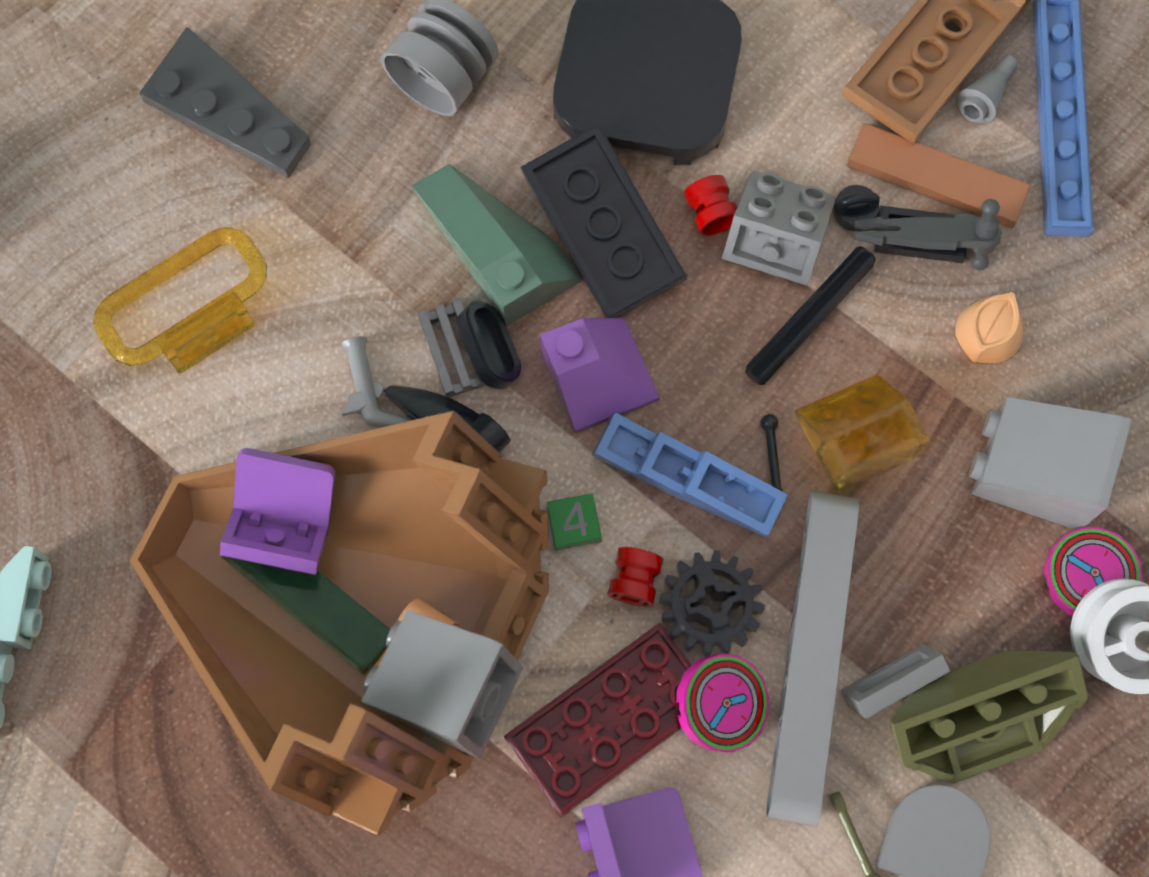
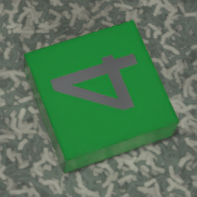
(574, 521)

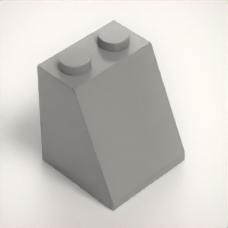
(1050, 460)
(442, 682)

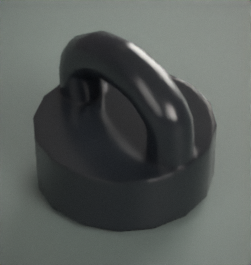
(855, 204)

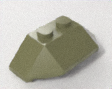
(988, 713)

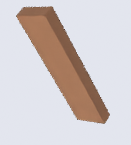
(936, 174)

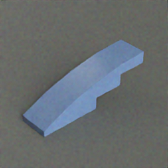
(690, 475)

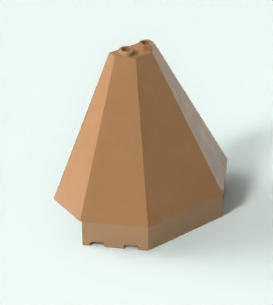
(411, 517)

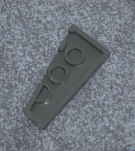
(219, 102)

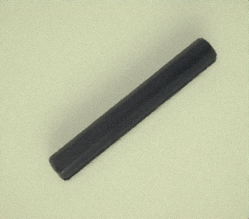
(810, 315)

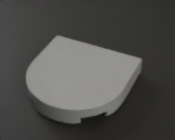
(935, 835)

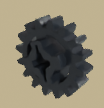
(706, 584)

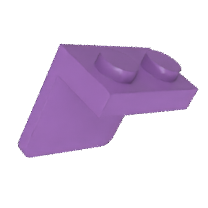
(279, 511)
(640, 837)

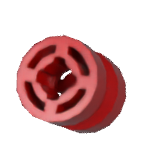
(711, 203)
(634, 581)

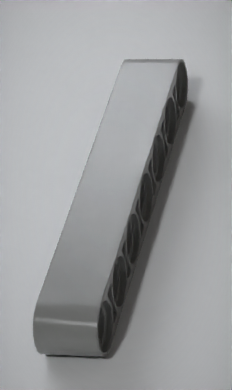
(813, 659)

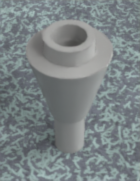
(982, 98)

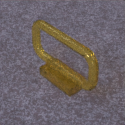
(199, 332)

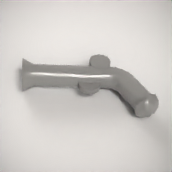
(367, 391)

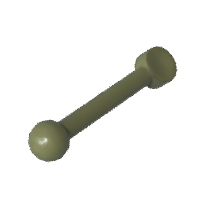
(840, 807)

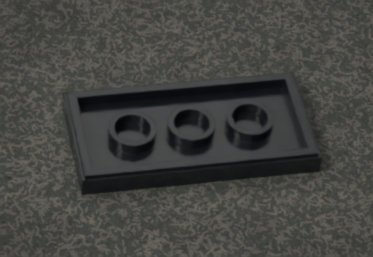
(603, 223)

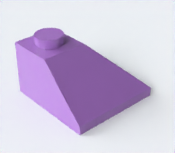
(596, 370)

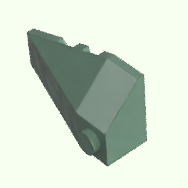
(500, 249)

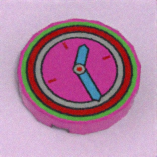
(1086, 560)
(722, 703)

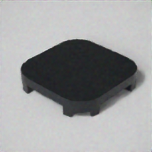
(649, 74)

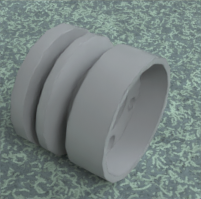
(440, 56)

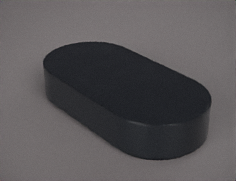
(489, 345)

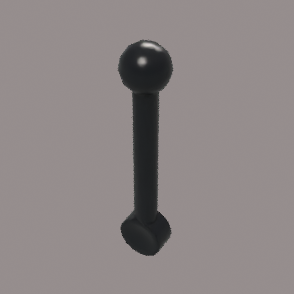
(769, 424)

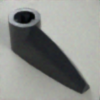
(424, 403)

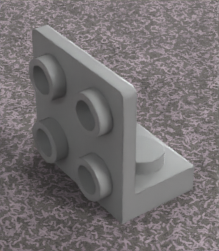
(779, 227)

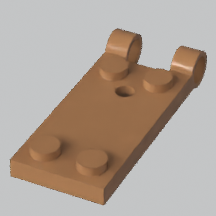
(926, 63)

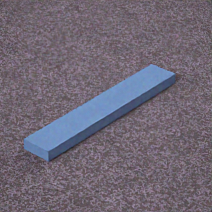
(1062, 118)

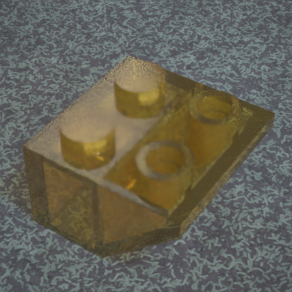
(862, 431)

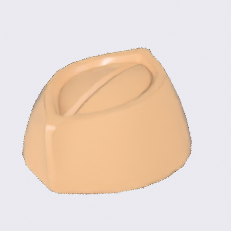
(991, 329)

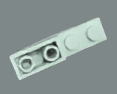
(20, 615)

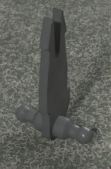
(939, 232)

